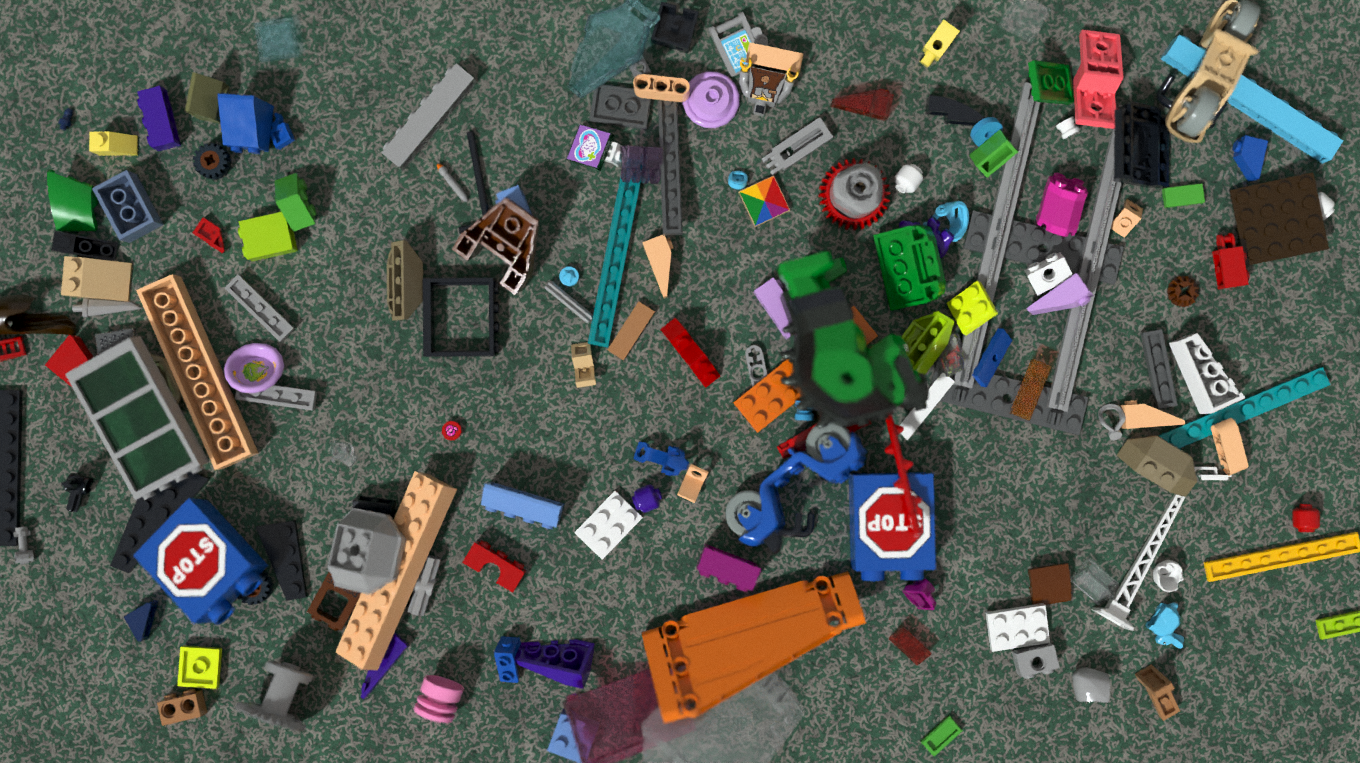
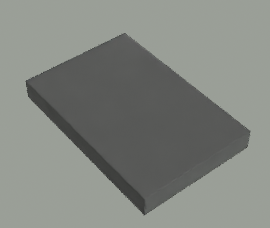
(619, 107)

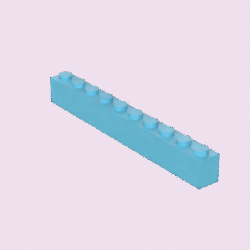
(1261, 105)

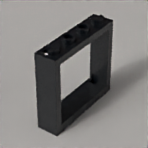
(428, 316)

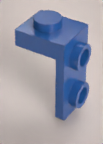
(505, 659)

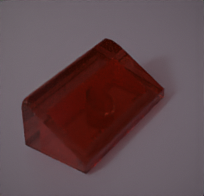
(909, 645)

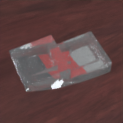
(953, 356)

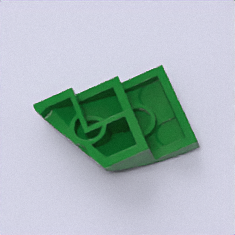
(71, 203)

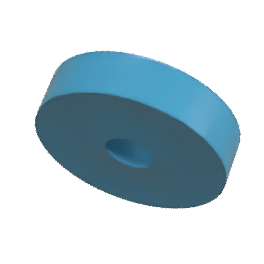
(985, 129)

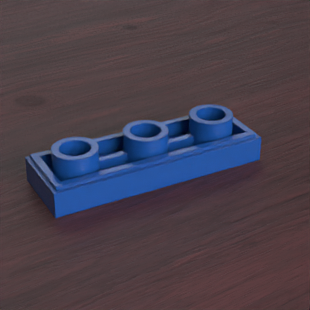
(992, 357)

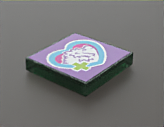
(590, 147)

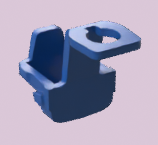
(672, 460)

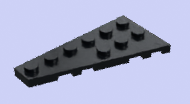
(151, 515)

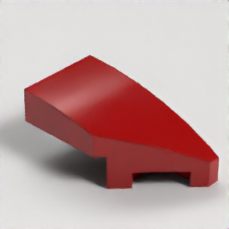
(210, 234)

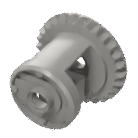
(278, 696)

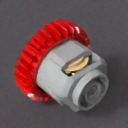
(854, 194)

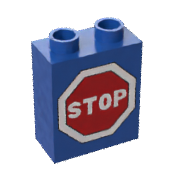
(883, 531)
(201, 562)

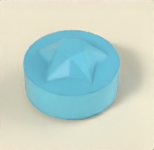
(737, 180)
(569, 276)

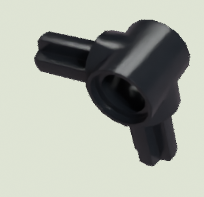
(77, 486)

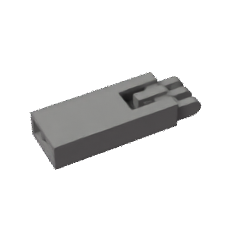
(802, 143)

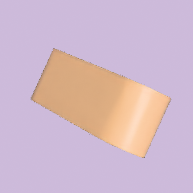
(774, 57)
(655, 81)
(1229, 446)

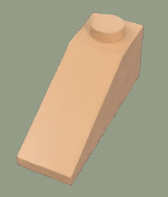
(659, 256)
(1146, 416)

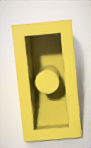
(113, 143)

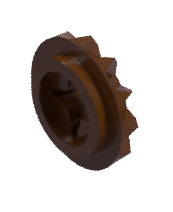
(1174, 291)

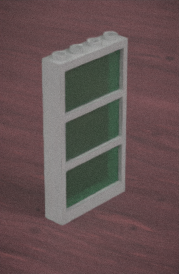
(137, 418)

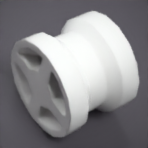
(1068, 127)

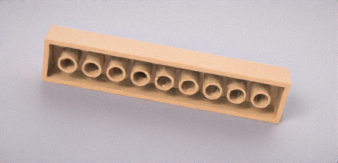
(197, 371)
(379, 613)

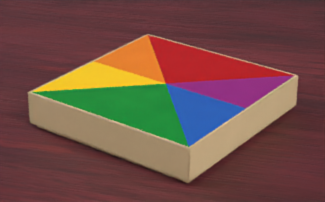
(764, 201)

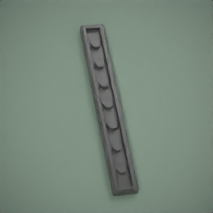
(670, 167)

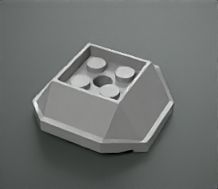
(365, 551)

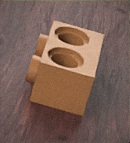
(183, 710)

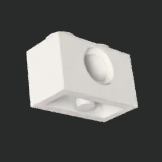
(1060, 273)

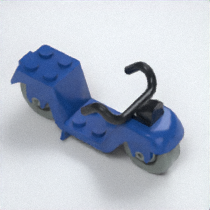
(760, 516)

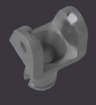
(646, 70)

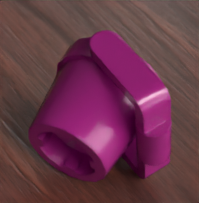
(919, 593)

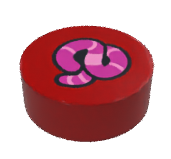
(451, 430)

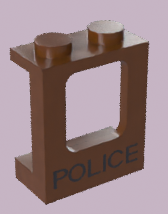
(319, 615)

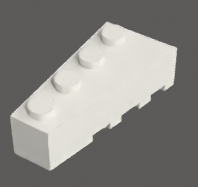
(1203, 375)

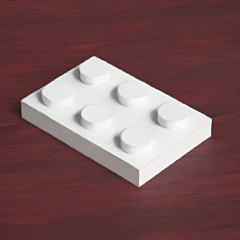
(608, 524)
(1017, 627)

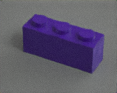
(158, 118)

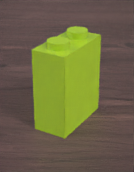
(266, 237)

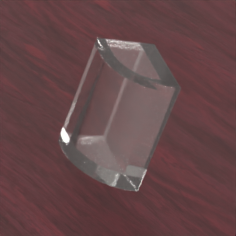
(1094, 581)

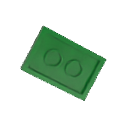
(1051, 82)

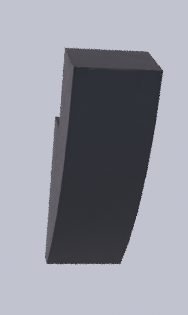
(952, 110)

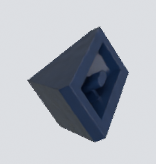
(141, 620)

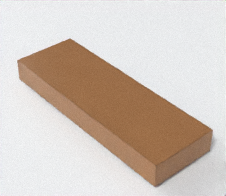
(631, 330)

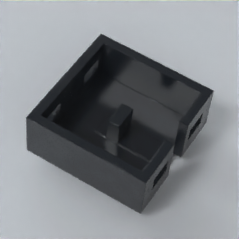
(673, 29)

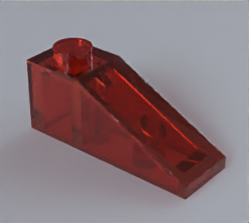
(870, 103)

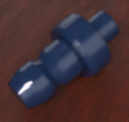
(65, 120)

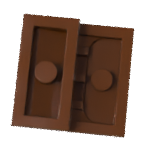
(1050, 584)

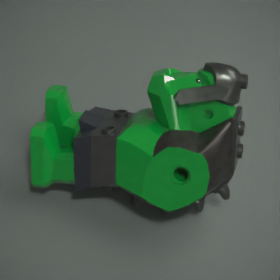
(831, 354)

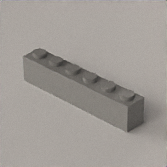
(429, 116)

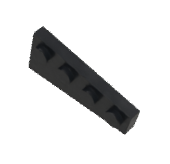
(284, 553)

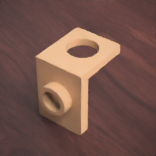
(1127, 218)
(692, 483)

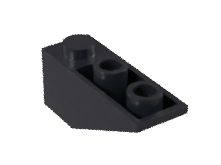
(84, 246)

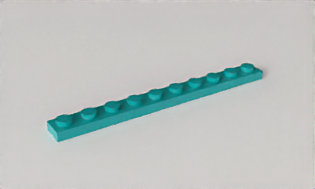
(613, 263)
(1248, 407)

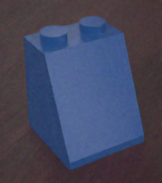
(245, 123)

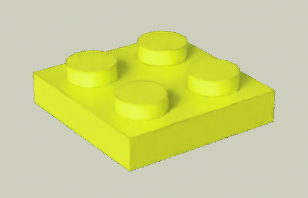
(972, 308)
(199, 667)

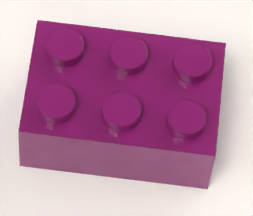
(728, 568)

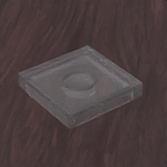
(1024, 19)

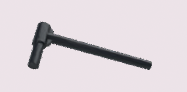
(478, 177)

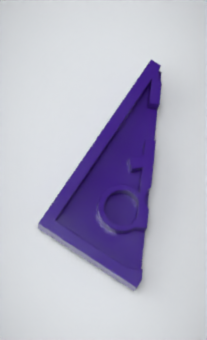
(394, 651)

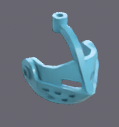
(958, 224)

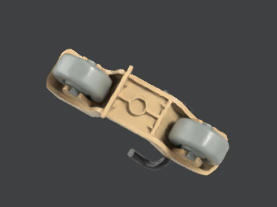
(1217, 75)

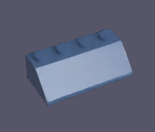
(521, 504)

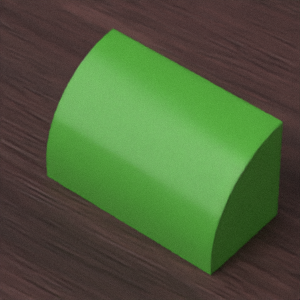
(993, 153)

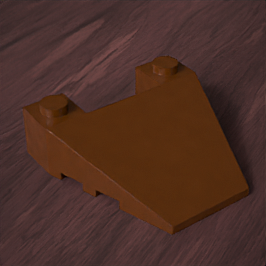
(510, 235)

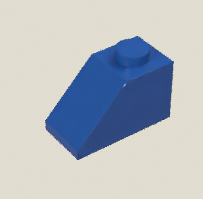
(1249, 156)

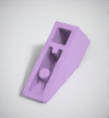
(1065, 296)
(769, 297)

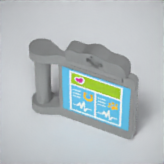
(736, 44)

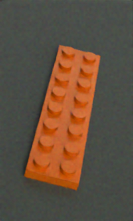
(771, 397)

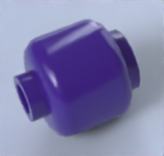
(647, 498)

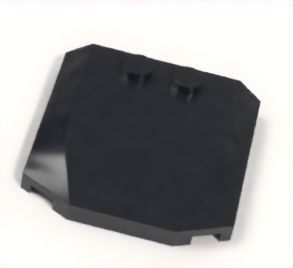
(1141, 146)

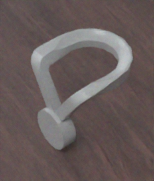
(1114, 433)

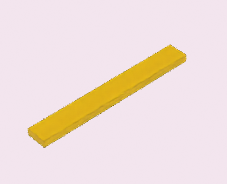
(1282, 556)

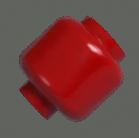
(1306, 518)

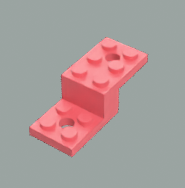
(1097, 79)

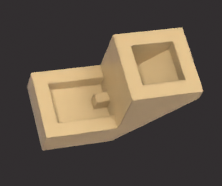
(583, 364)

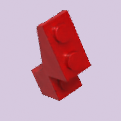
(690, 352)

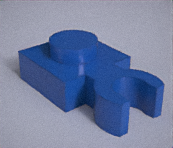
(281, 133)

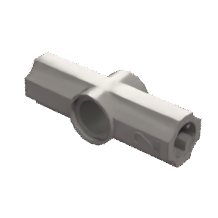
(424, 586)

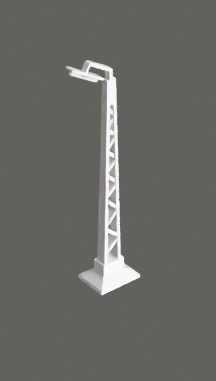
(1115, 611)

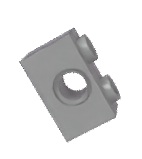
(1047, 660)

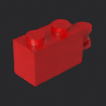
(1229, 263)

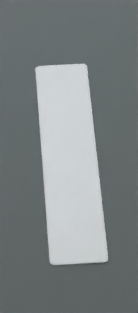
(936, 392)

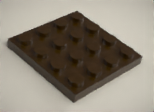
(1279, 219)

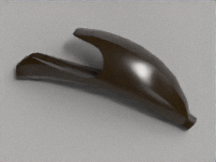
(13, 309)

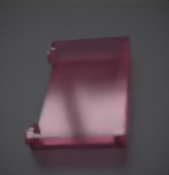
(610, 718)

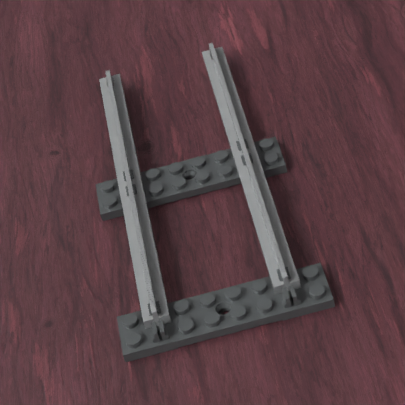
(1005, 238)

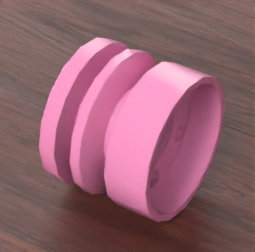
(438, 698)

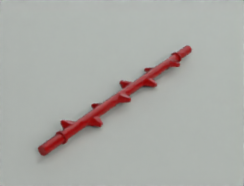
(902, 466)

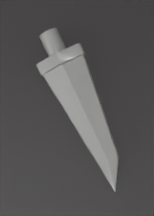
(95, 307)

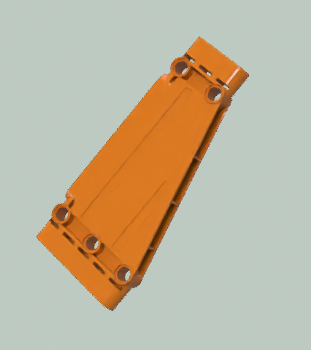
(744, 641)

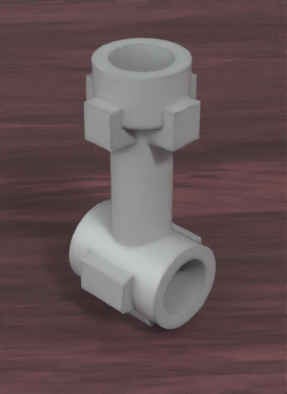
(24, 555)

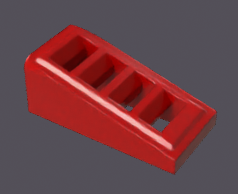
(14, 354)

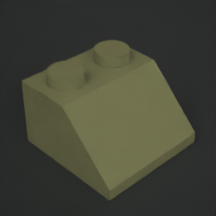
(203, 97)

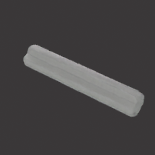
(569, 302)

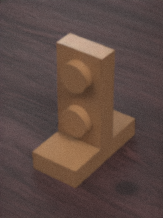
(1159, 690)

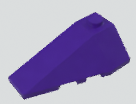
(560, 662)

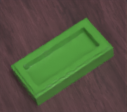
(1183, 195)
(941, 735)

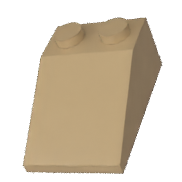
(96, 279)

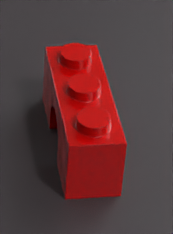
(510, 572)

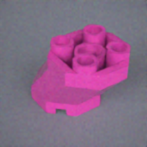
(1062, 205)

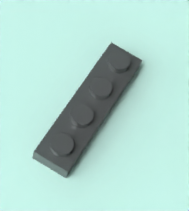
(1158, 369)

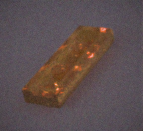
(1030, 389)

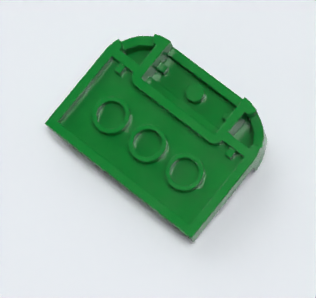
(910, 266)

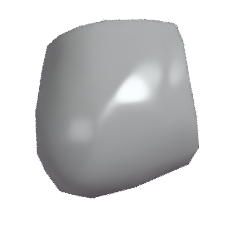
(1091, 685)

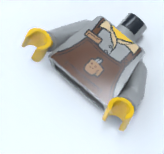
(764, 86)

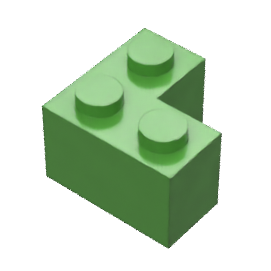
(293, 202)

